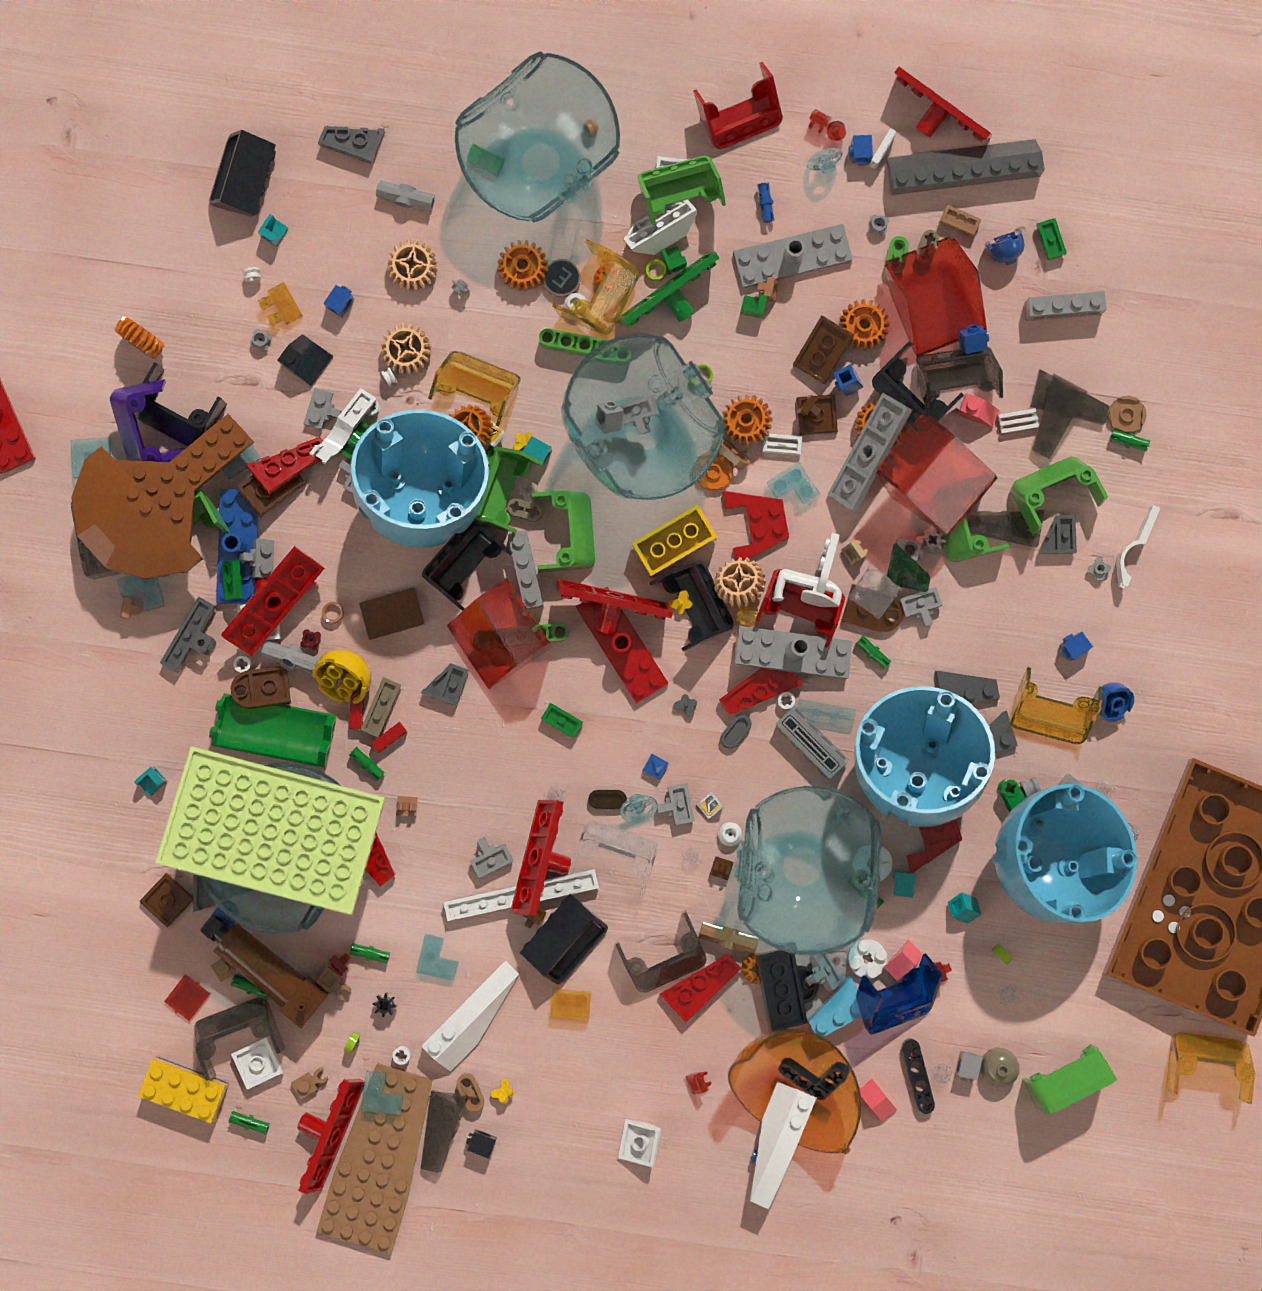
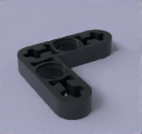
(821, 1088)

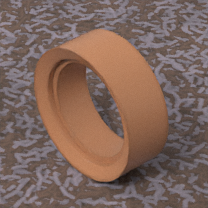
(324, 612)

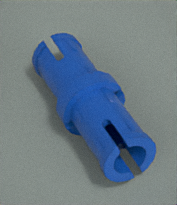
(766, 202)

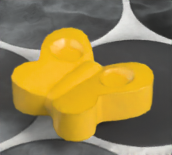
(521, 440)
(681, 603)
(504, 1092)

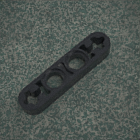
(919, 1075)

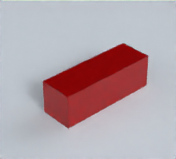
(356, 713)
(389, 737)

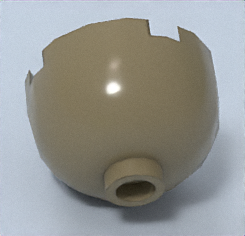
(999, 1067)

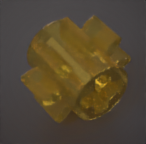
(746, 616)

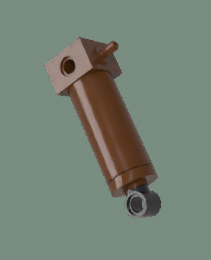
(266, 970)

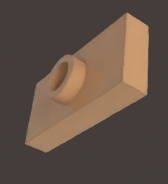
(960, 221)

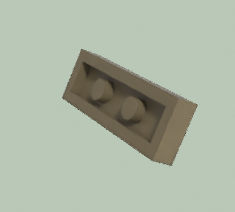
(381, 707)

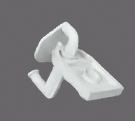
(818, 584)

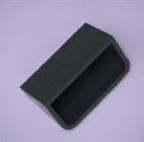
(242, 173)
(564, 940)

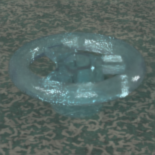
(826, 162)
(637, 804)

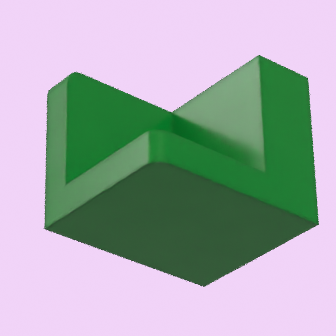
(673, 260)
(754, 306)

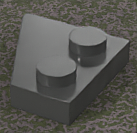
(1060, 536)
(448, 684)
(1002, 733)

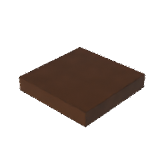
(825, 421)
(167, 900)

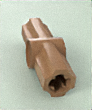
(728, 937)

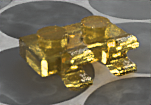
(284, 303)

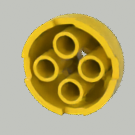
(344, 666)

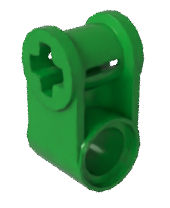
(1013, 797)

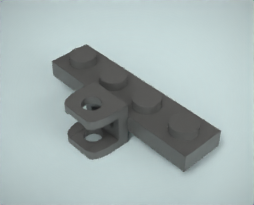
(190, 636)

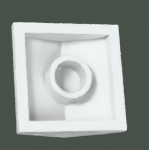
(639, 1142)

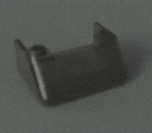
(956, 370)
(650, 978)
(251, 1013)

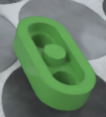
(893, 252)

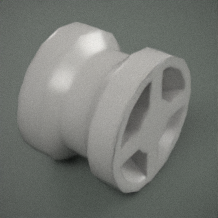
(1030, 787)

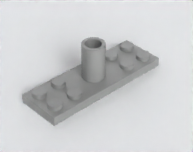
(775, 260)
(869, 451)
(776, 652)

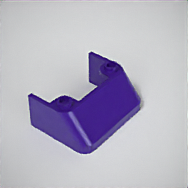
(125, 404)

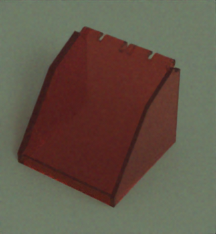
(935, 294)
(935, 475)
(497, 634)

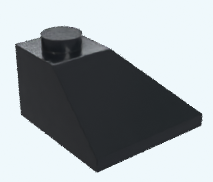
(305, 359)

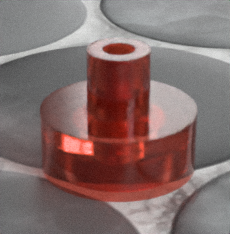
(836, 130)

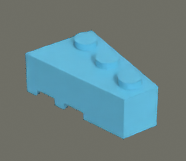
(837, 1010)

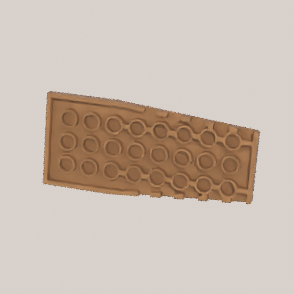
(377, 1167)

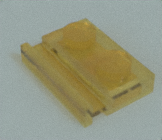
(570, 1004)

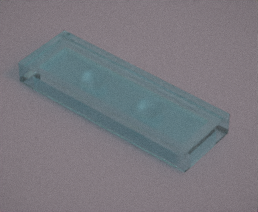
(827, 713)

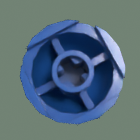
(1006, 248)
(1116, 701)

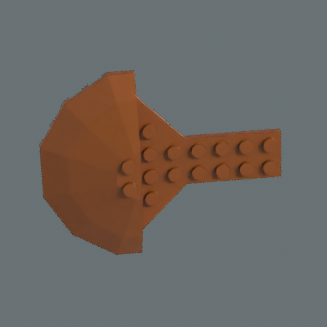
(142, 511)

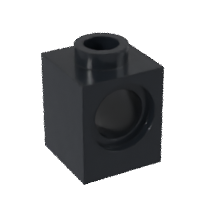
(481, 1143)

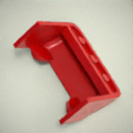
(745, 118)
(825, 618)

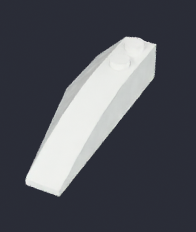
(469, 1022)
(778, 1139)

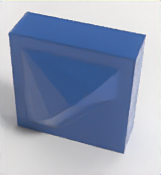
(655, 766)

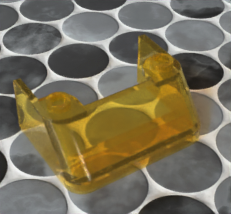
(610, 297)
(478, 380)
(1053, 717)
(1190, 1048)

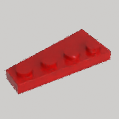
(281, 468)
(758, 688)
(378, 863)
(696, 990)

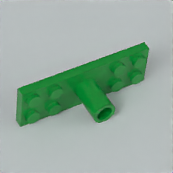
(671, 293)

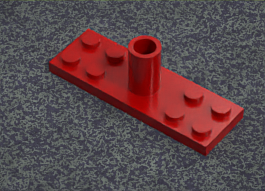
(939, 109)
(13, 441)
(272, 601)
(612, 603)
(632, 664)
(539, 858)
(329, 1134)

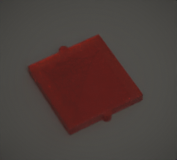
(187, 997)

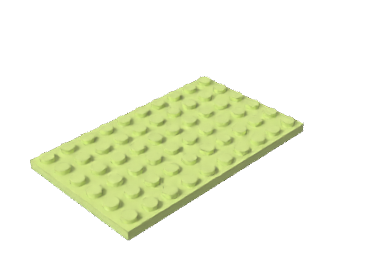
(270, 830)

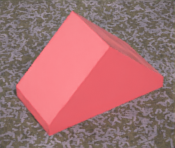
(903, 961)
(877, 1100)

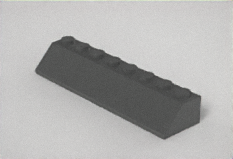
(965, 167)

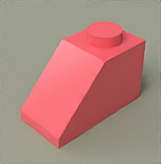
(978, 410)

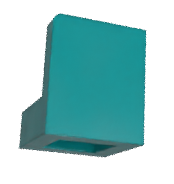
(272, 230)
(537, 449)
(151, 780)
(904, 884)
(964, 908)

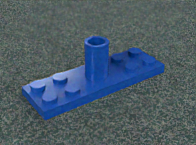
(243, 527)

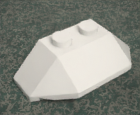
(669, 228)

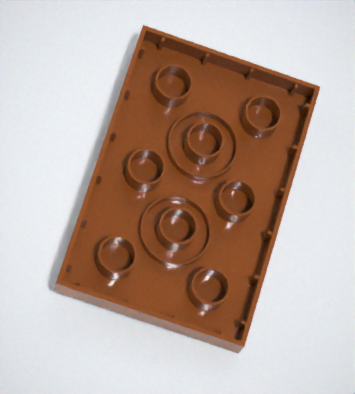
(1213, 865)

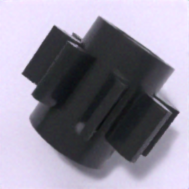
(384, 999)

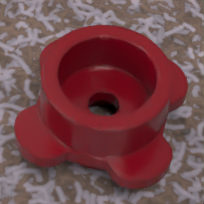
(305, 639)

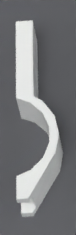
(344, 426)
(1141, 539)

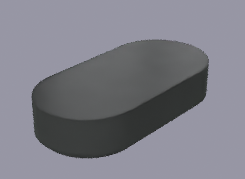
(735, 731)

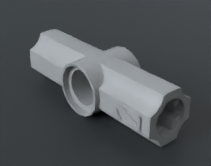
(405, 195)
(289, 657)

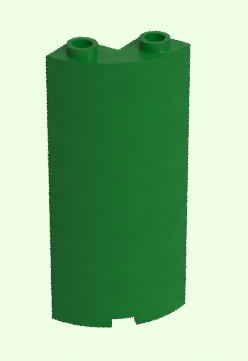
(274, 732)

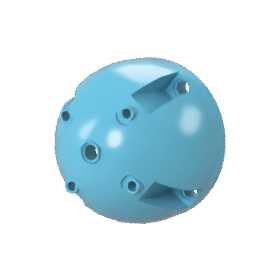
(419, 468)
(900, 738)
(1074, 851)

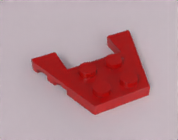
(765, 521)
(936, 841)

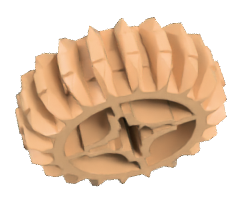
(404, 263)
(402, 355)
(748, 587)

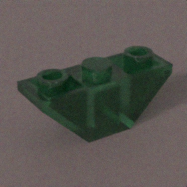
(906, 571)

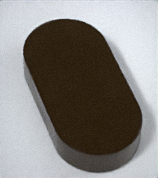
(607, 799)

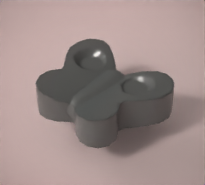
(686, 704)

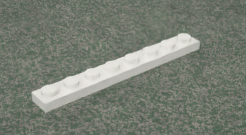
(503, 898)

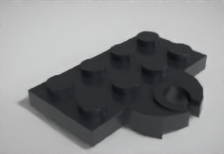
(784, 989)

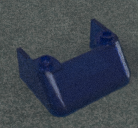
(901, 1001)

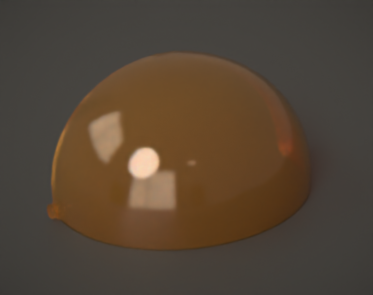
(756, 1072)

